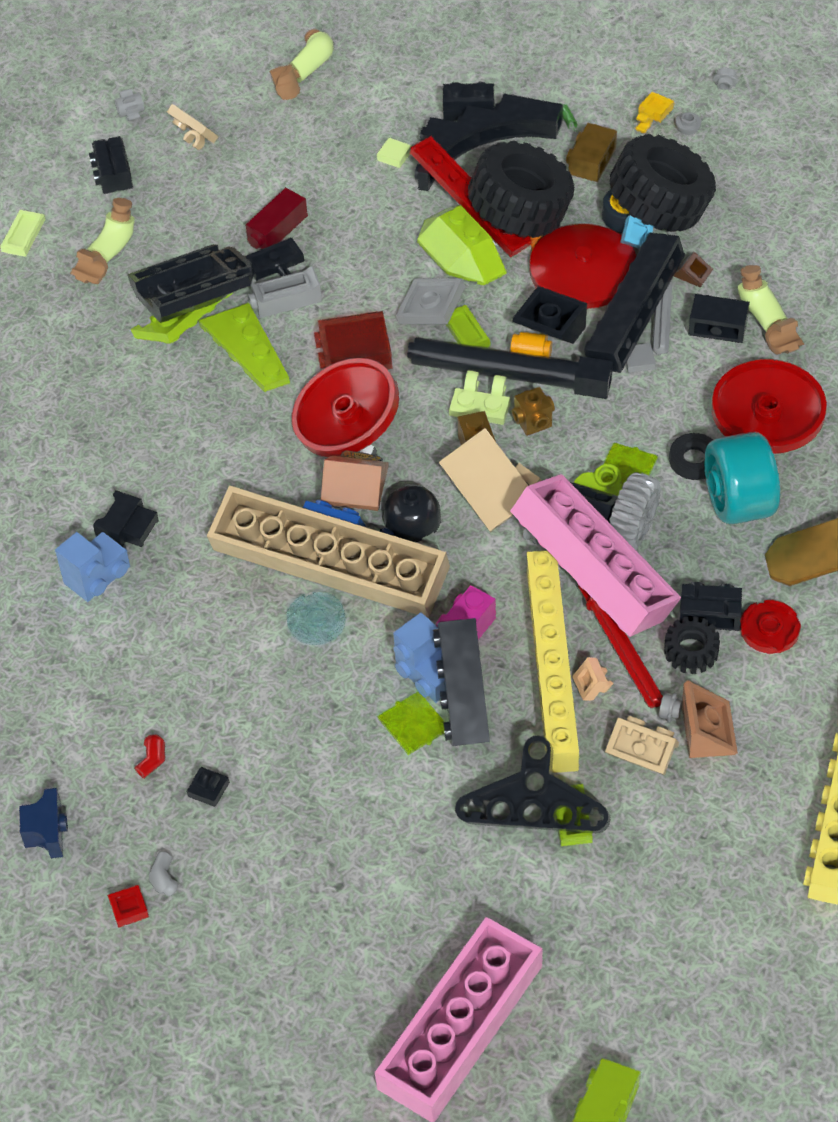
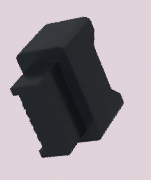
(127, 520)

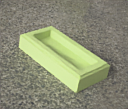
(22, 233)

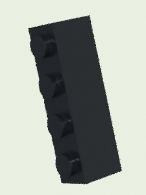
(463, 682)

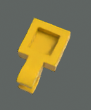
(653, 108)

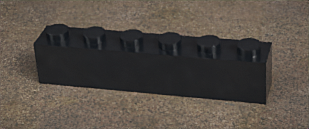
(636, 300)

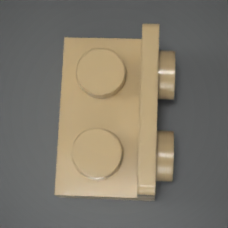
(642, 745)

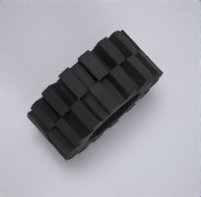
(691, 659)

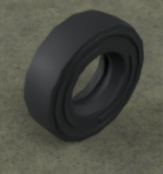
(680, 446)

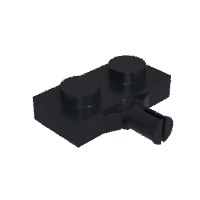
(276, 259)

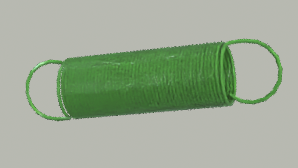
(568, 117)

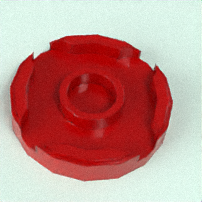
(770, 636)

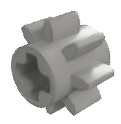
(129, 104)

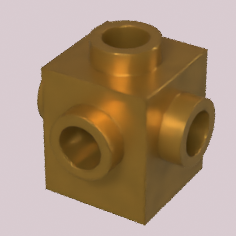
(533, 410)

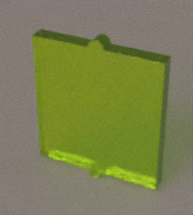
(629, 461)
(412, 723)

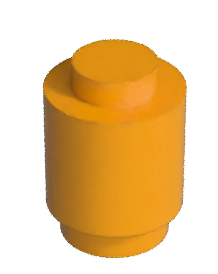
(531, 344)

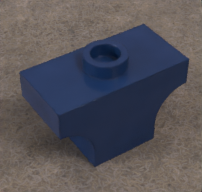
(43, 823)

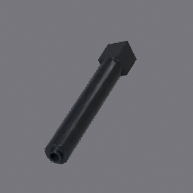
(587, 377)

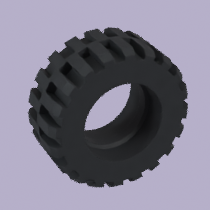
(662, 183)
(521, 189)

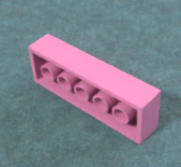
(595, 554)
(459, 1019)

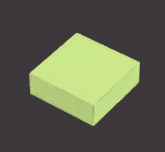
(394, 152)

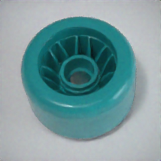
(742, 478)

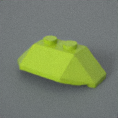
(461, 246)

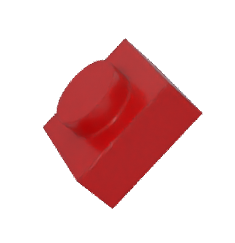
(128, 906)

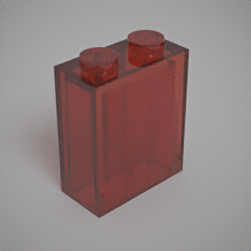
(352, 338)

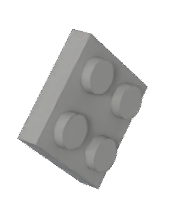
(430, 301)

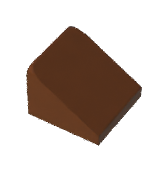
(693, 270)

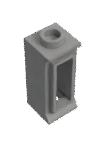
(285, 293)

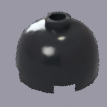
(412, 512)

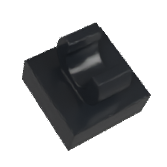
(208, 786)

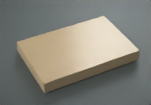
(485, 478)

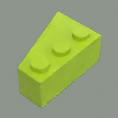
(609, 1093)

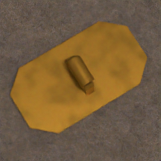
(804, 554)

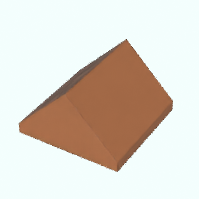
(353, 482)
(707, 723)

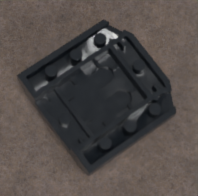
(191, 281)

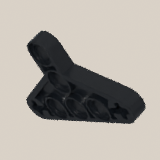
(550, 798)

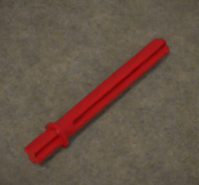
(626, 653)

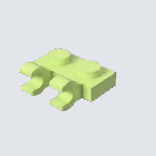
(470, 401)

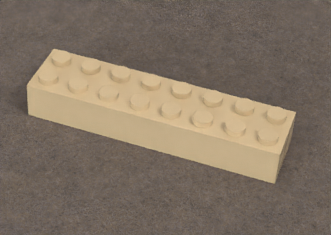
(329, 551)

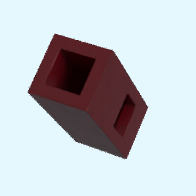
(276, 219)

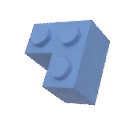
(91, 565)
(417, 656)

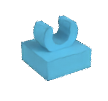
(635, 232)

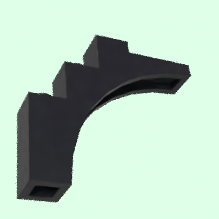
(478, 126)

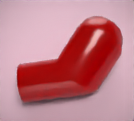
(154, 755)

